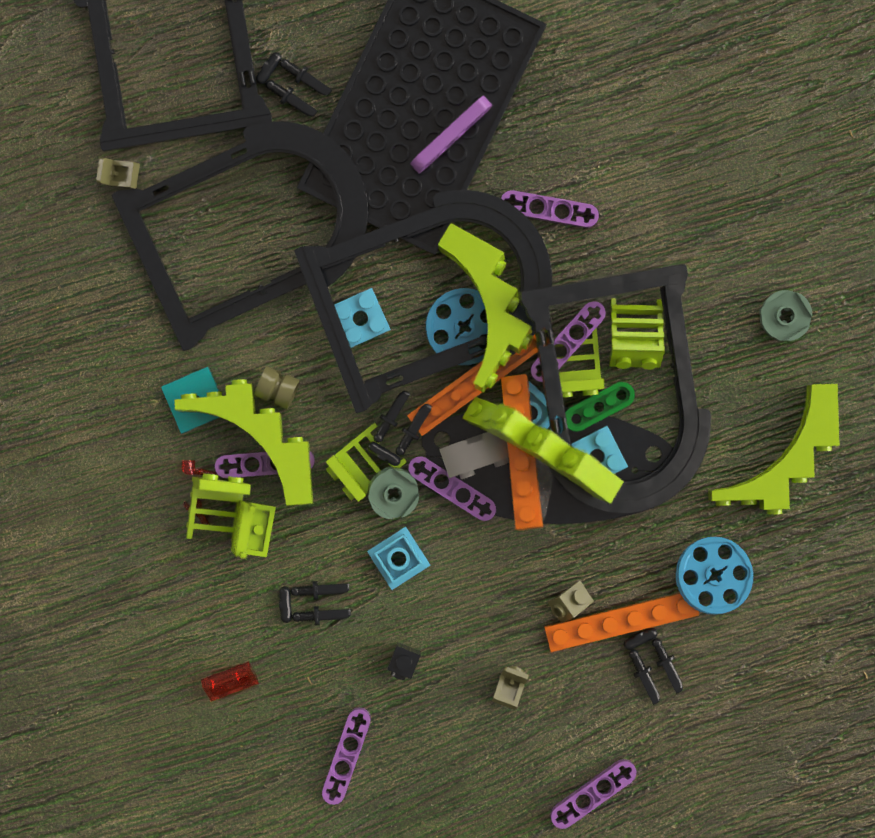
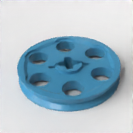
(450, 325)
(702, 572)

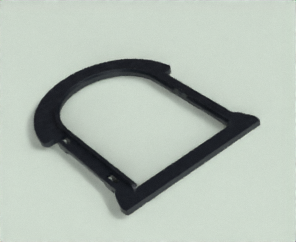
(114, 129)
(260, 140)
(449, 208)
(693, 422)

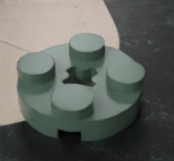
(788, 301)
(394, 507)

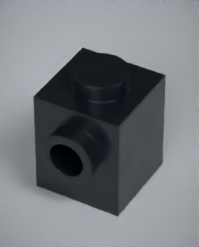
(403, 661)

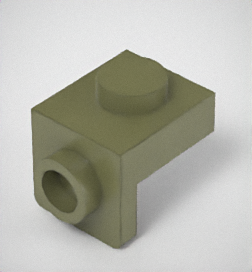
(117, 173)
(570, 602)
(510, 687)

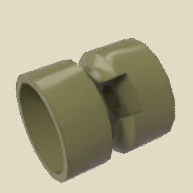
(276, 387)

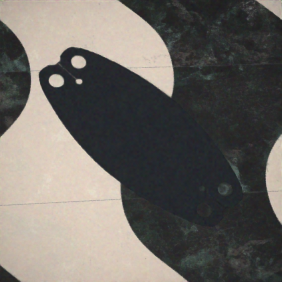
(562, 506)

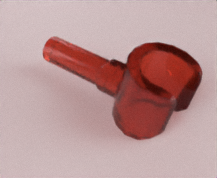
(188, 468)
(203, 520)

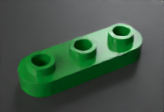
(610, 403)

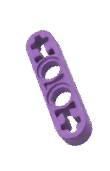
(451, 134)
(549, 209)
(565, 339)
(264, 465)
(450, 491)
(348, 756)
(591, 791)

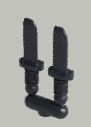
(300, 74)
(388, 421)
(315, 590)
(643, 671)

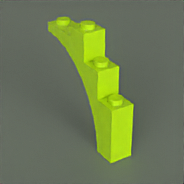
(505, 331)
(238, 407)
(544, 446)
(771, 487)

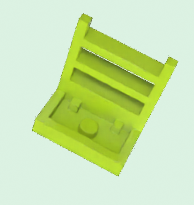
(636, 348)
(584, 380)
(350, 474)
(215, 489)
(252, 529)

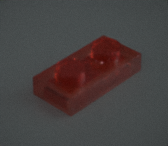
(229, 681)

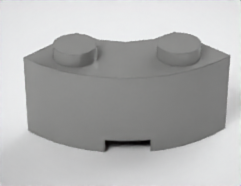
(474, 453)

